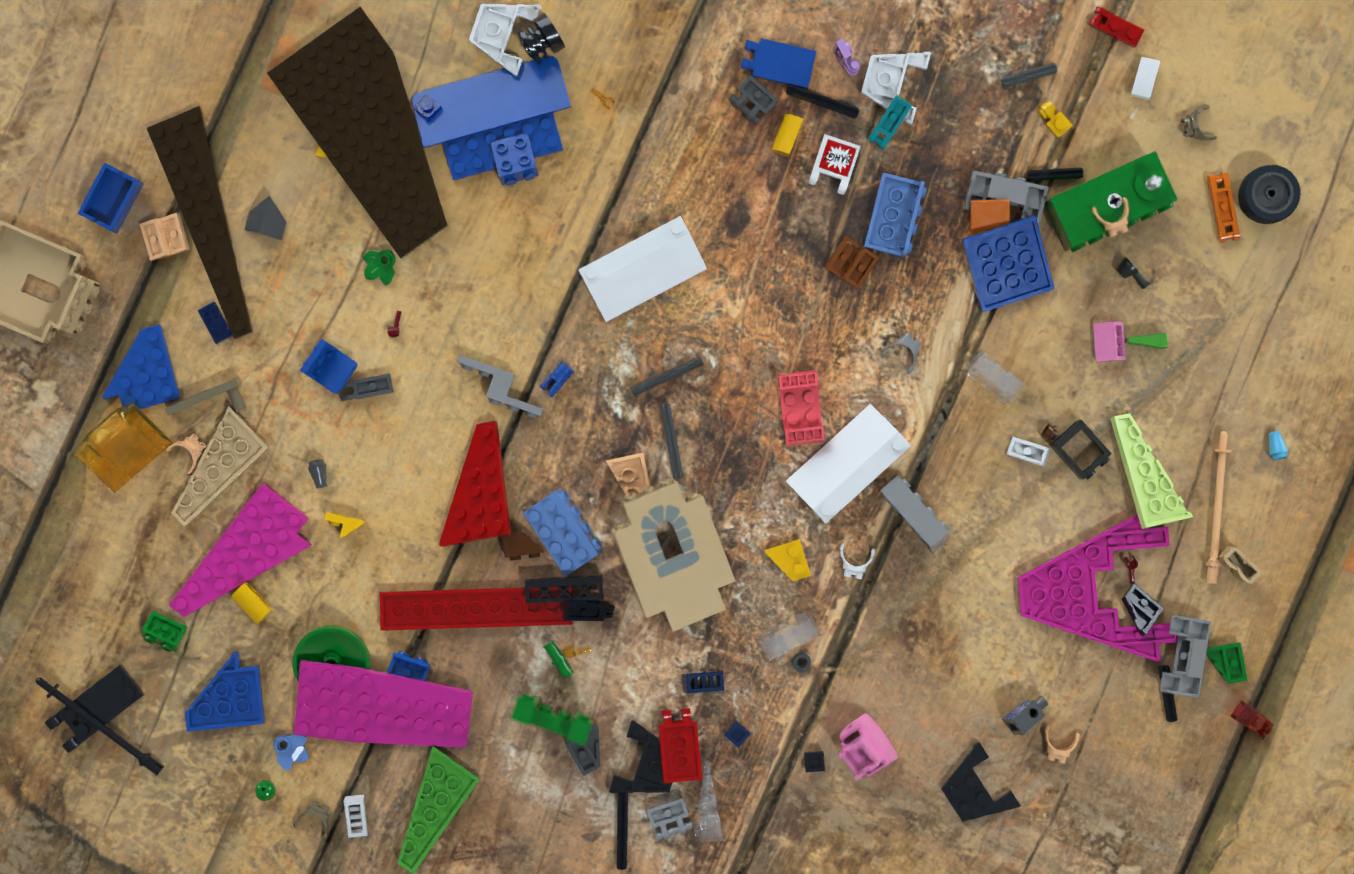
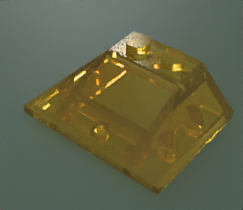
(122, 446)

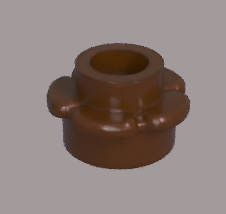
(1049, 433)

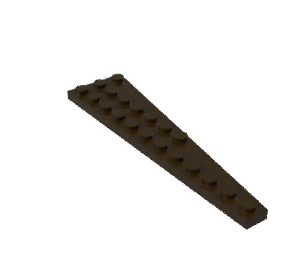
(190, 170)

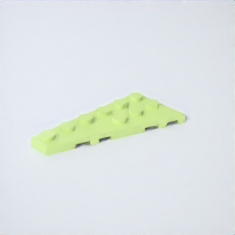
(1148, 481)

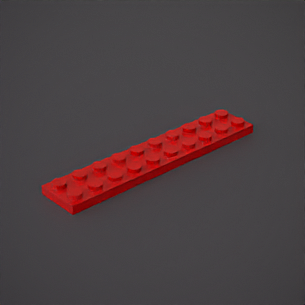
(469, 608)

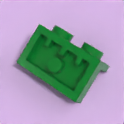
(163, 632)

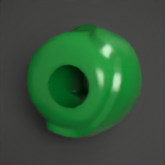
(269, 791)

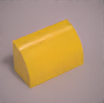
(787, 135)
(251, 603)

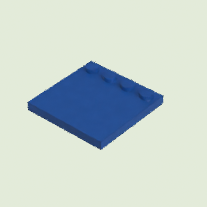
(1008, 263)

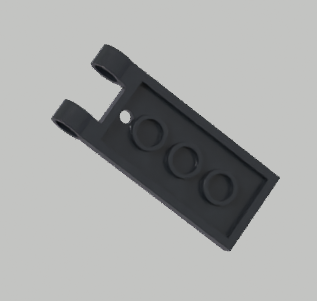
(103, 701)

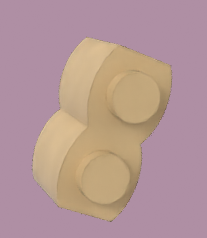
(1236, 561)

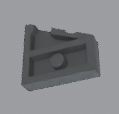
(586, 756)

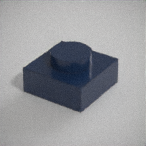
(737, 734)

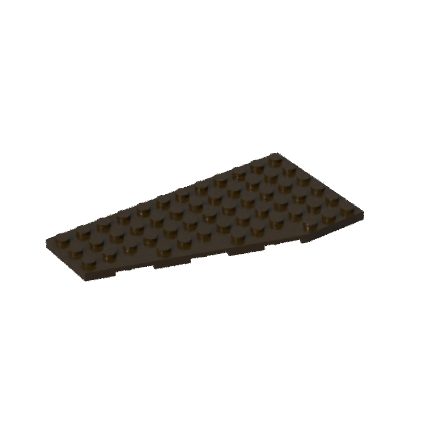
(360, 116)

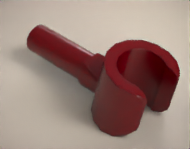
(393, 331)
(1131, 566)

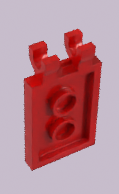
(679, 748)

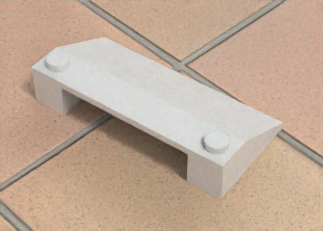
(643, 269)
(848, 463)

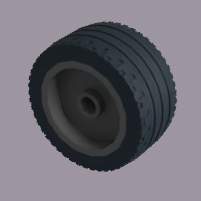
(1257, 203)

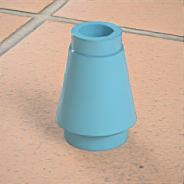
(1277, 446)

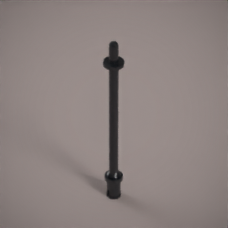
(143, 758)

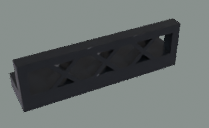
(564, 581)

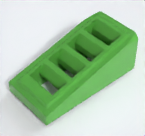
(1153, 340)

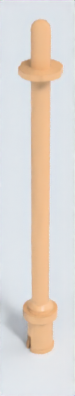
(1214, 563)

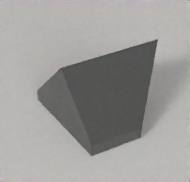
(266, 220)

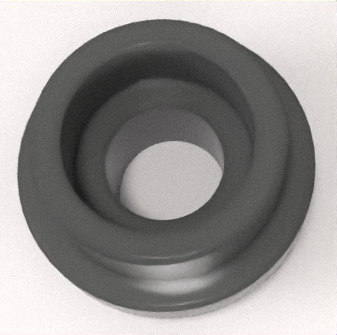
(801, 668)

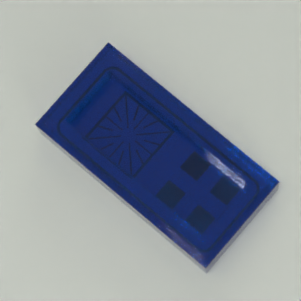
(215, 322)

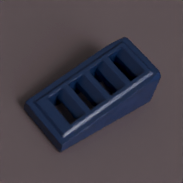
(687, 686)

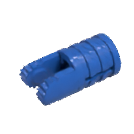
(559, 375)

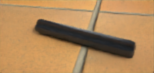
(822, 101)
(622, 831)

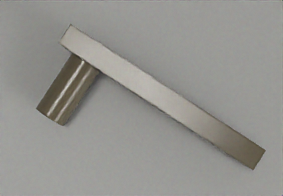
(229, 386)

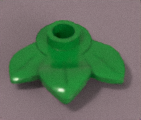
(378, 268)

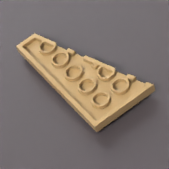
(223, 461)

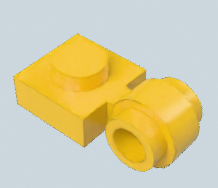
(1058, 123)

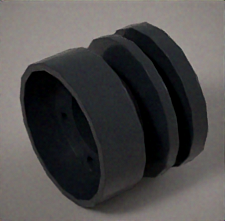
(540, 38)

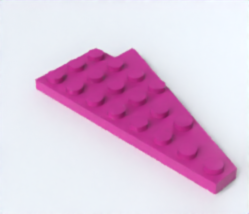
(254, 542)

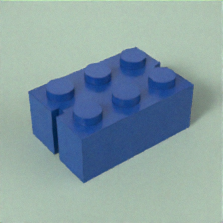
(110, 198)

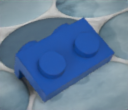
(408, 667)

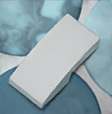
(1145, 78)

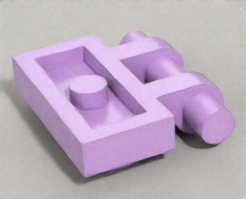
(843, 53)

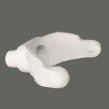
(855, 570)

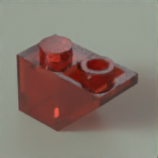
(1252, 720)

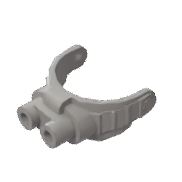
(911, 345)

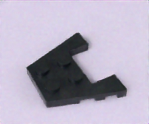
(649, 771)
(968, 793)

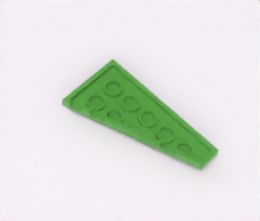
(439, 798)

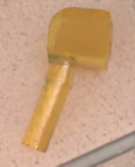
(602, 98)
(569, 651)

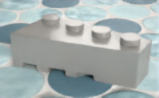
(915, 513)

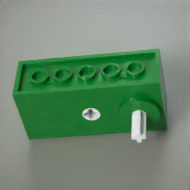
(1139, 181)

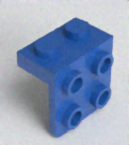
(514, 159)
(329, 366)

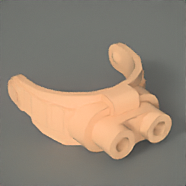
(1120, 225)
(194, 447)
(1060, 754)

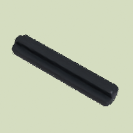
(1054, 174)
(1168, 698)

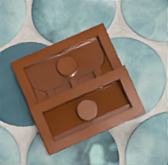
(851, 262)

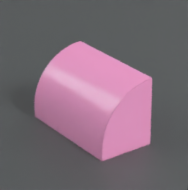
(1109, 341)

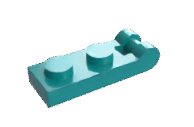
(890, 121)

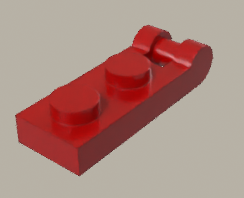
(1116, 27)

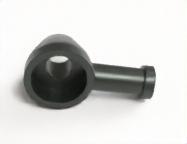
(1127, 269)

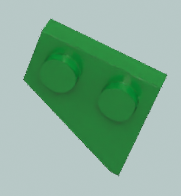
(1228, 661)

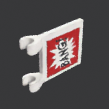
(836, 160)

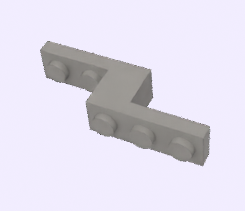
(500, 386)

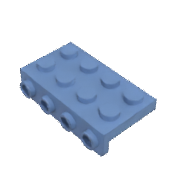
(895, 215)
(563, 531)

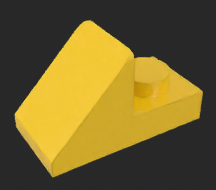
(349, 523)

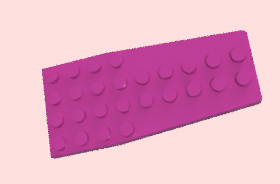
(379, 707)

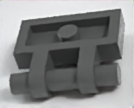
(757, 95)

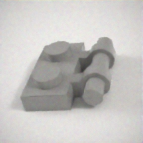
(667, 813)

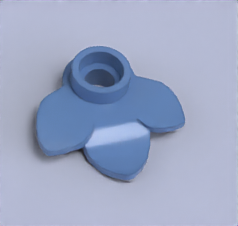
(293, 751)

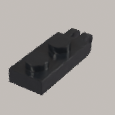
(587, 610)

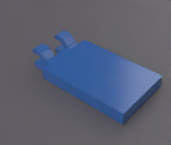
(780, 62)

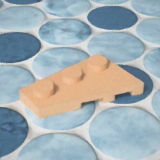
(630, 473)

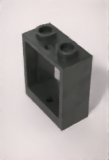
(1066, 436)

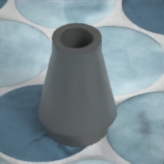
(318, 473)

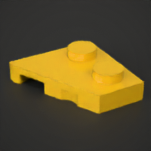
(790, 559)

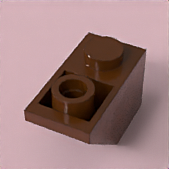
(520, 544)

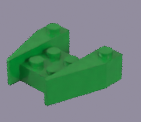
(529, 712)

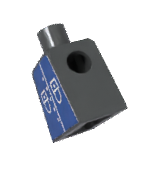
(1019, 719)

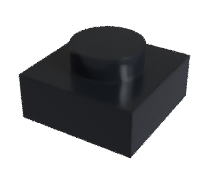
(814, 761)

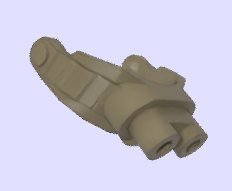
(1192, 128)
(319, 811)

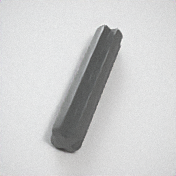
(1029, 75)

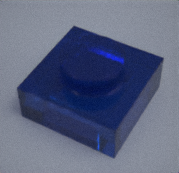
(428, 107)

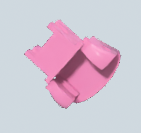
(867, 752)

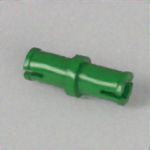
(558, 659)

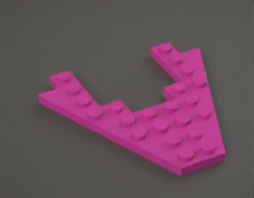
(1066, 594)

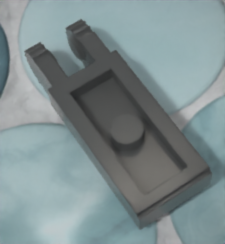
(369, 387)

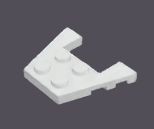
(494, 28)
(886, 76)

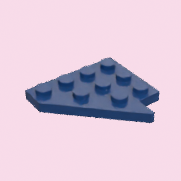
(146, 372)
(229, 699)

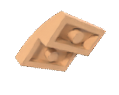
(164, 236)

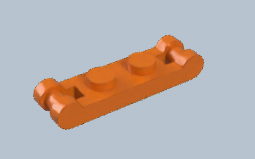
(1223, 207)

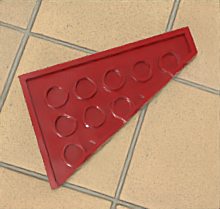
(480, 498)

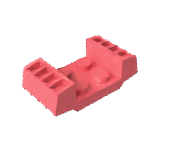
(800, 408)

